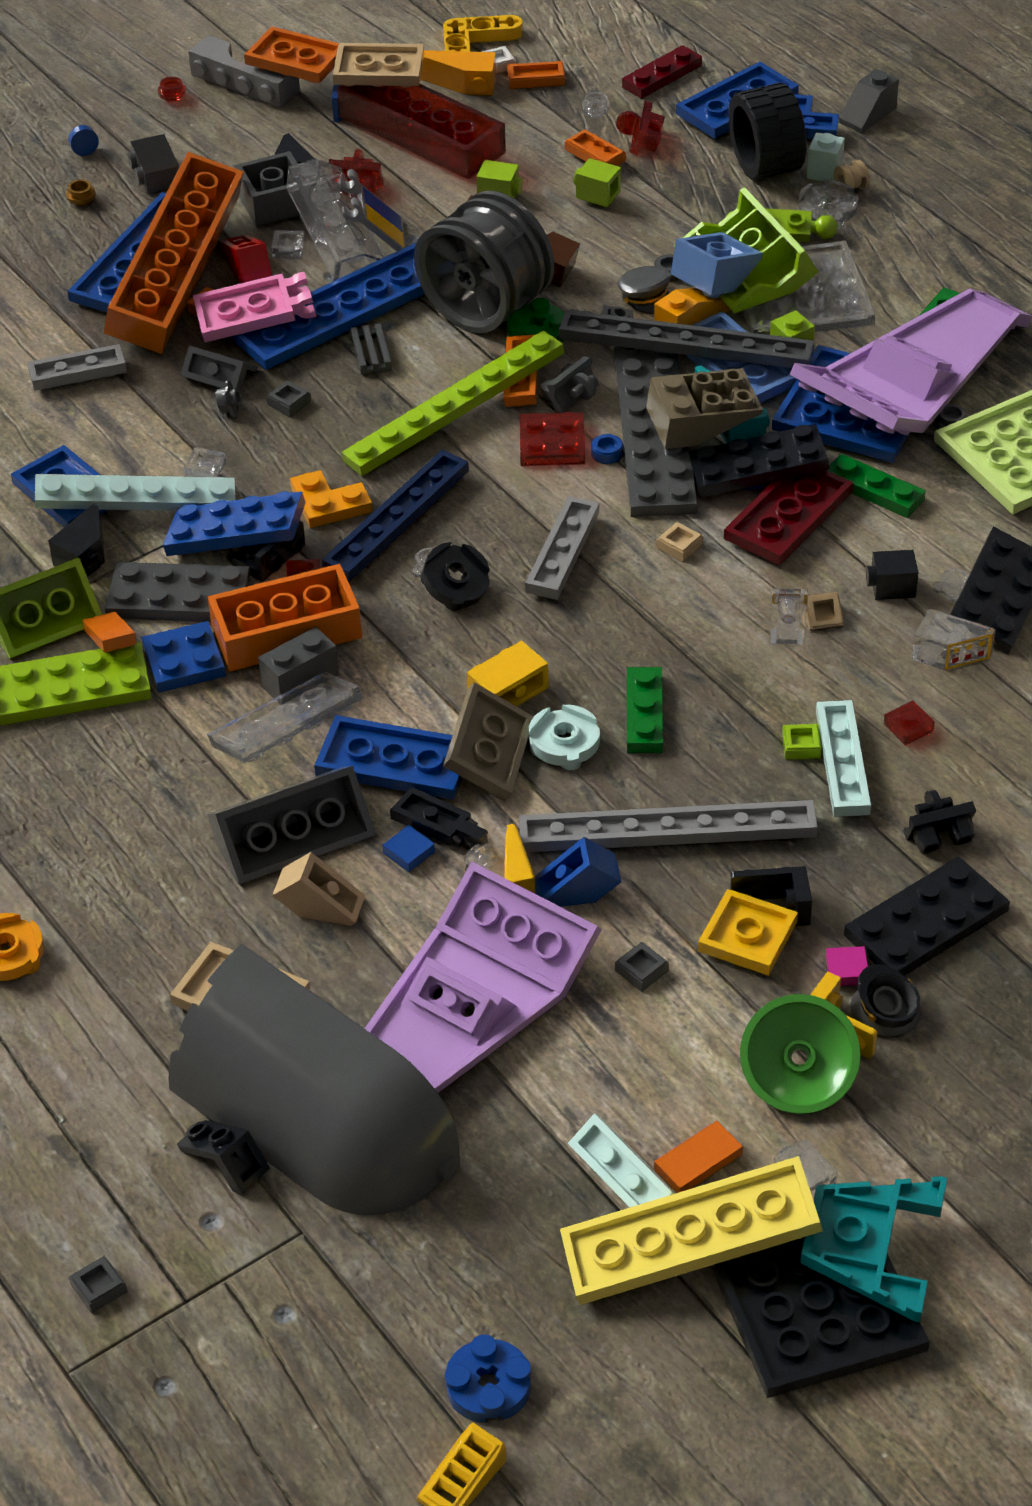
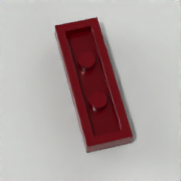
(661, 71)

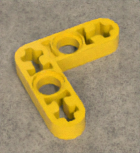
(480, 30)

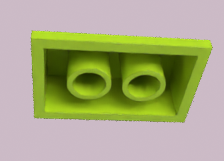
(45, 607)

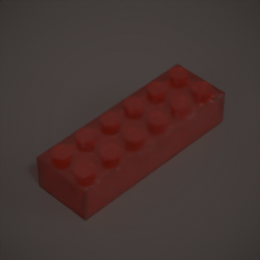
(426, 124)

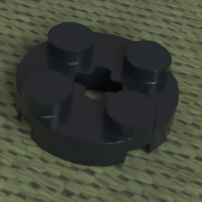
(454, 592)

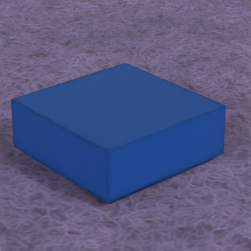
(408, 848)

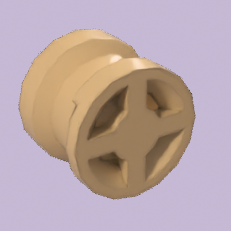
(854, 175)

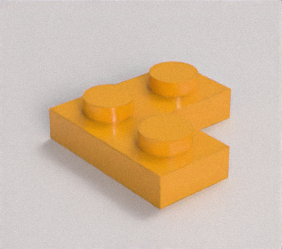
(328, 505)

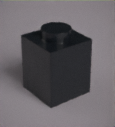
(893, 574)

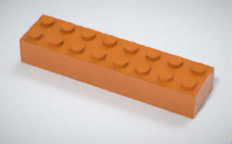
(173, 253)

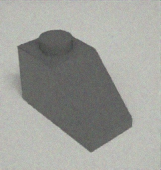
(870, 101)

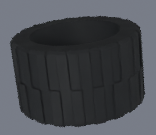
(767, 131)

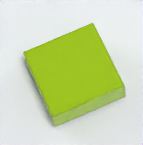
(801, 741)

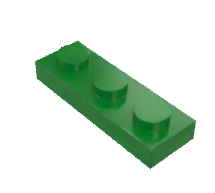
(879, 486)
(644, 710)

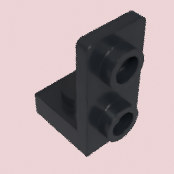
(777, 883)
(230, 1148)

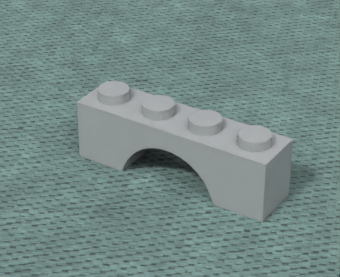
(213, 62)

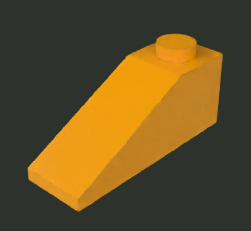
(461, 71)
(687, 307)

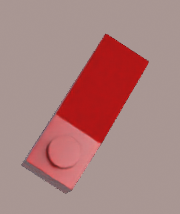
(246, 257)

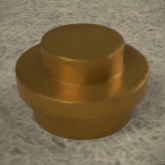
(80, 192)

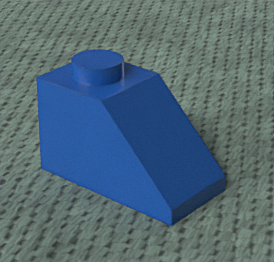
(579, 875)

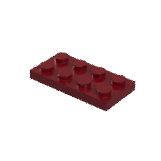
(787, 514)

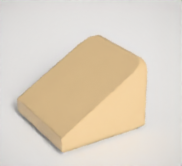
(824, 611)

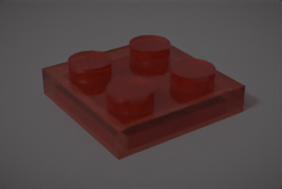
(552, 439)

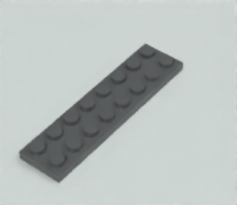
(657, 478)

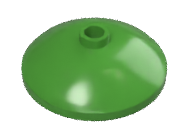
(806, 1026)

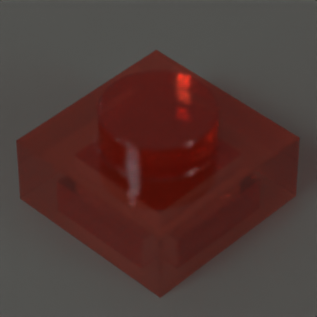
(909, 722)

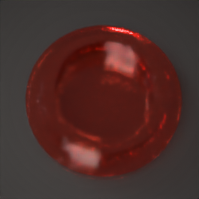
(171, 89)

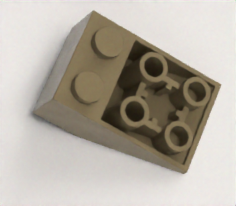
(700, 405)

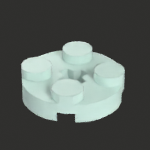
(567, 751)

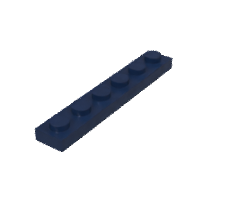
(397, 514)

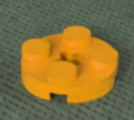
(25, 945)

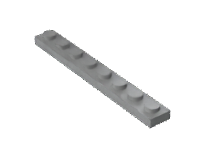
(670, 825)

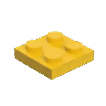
(747, 932)

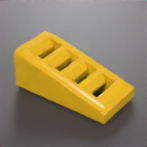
(516, 861)
(477, 1449)

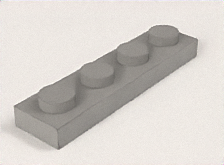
(562, 548)

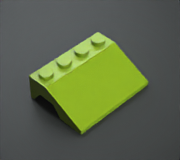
(783, 263)

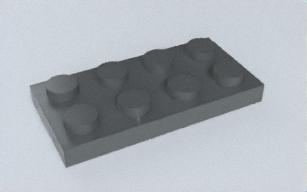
(170, 590)

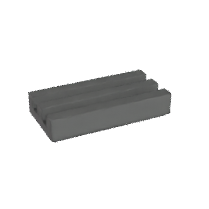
(368, 334)

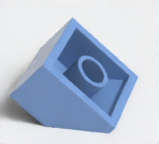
(713, 262)

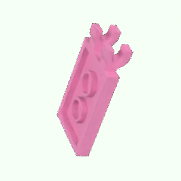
(253, 306)

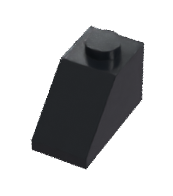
(80, 540)

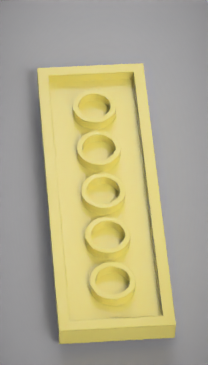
(690, 1230)

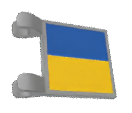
(373, 213)

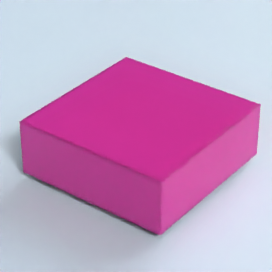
(846, 963)

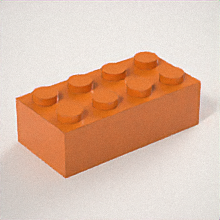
(275, 611)

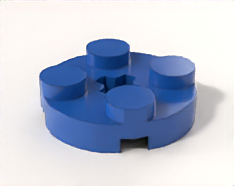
(484, 1357)

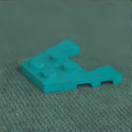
(858, 1234)

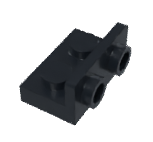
(269, 557)

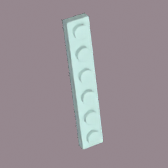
(129, 492)

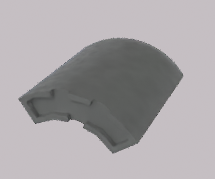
(313, 1090)

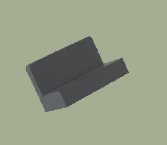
(215, 368)

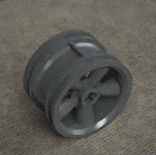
(484, 261)

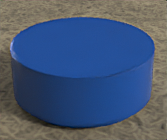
(83, 140)
(607, 449)

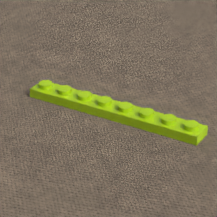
(452, 403)

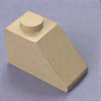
(318, 892)

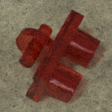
(643, 128)
(368, 171)

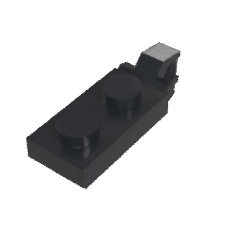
(438, 820)

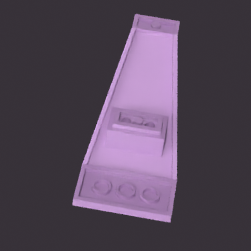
(918, 366)
(490, 951)

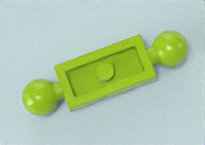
(799, 224)

